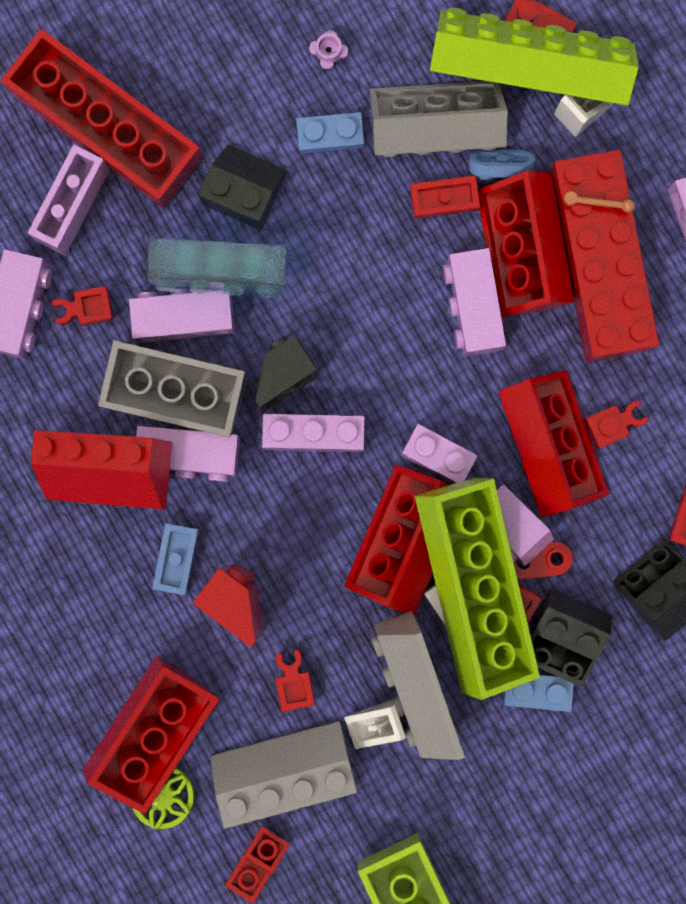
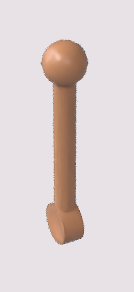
(571, 199)

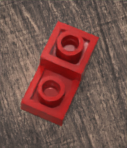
(257, 864)

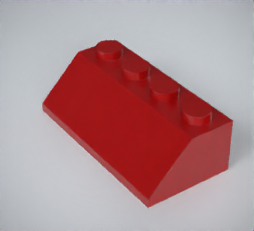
(525, 244)
(553, 443)
(102, 468)
(394, 557)
(233, 602)
(150, 735)

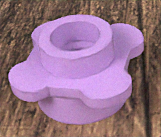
(331, 40)

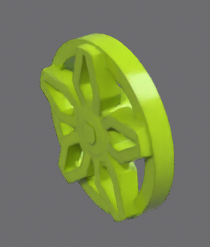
(166, 799)

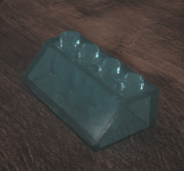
(217, 266)

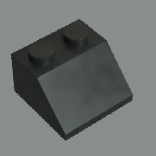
(242, 186)
(283, 372)

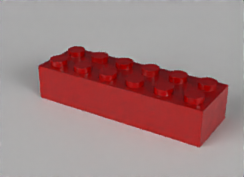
(102, 118)
(604, 258)

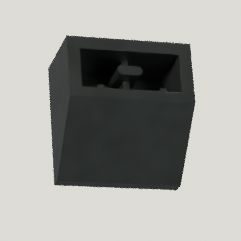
(657, 589)
(568, 636)

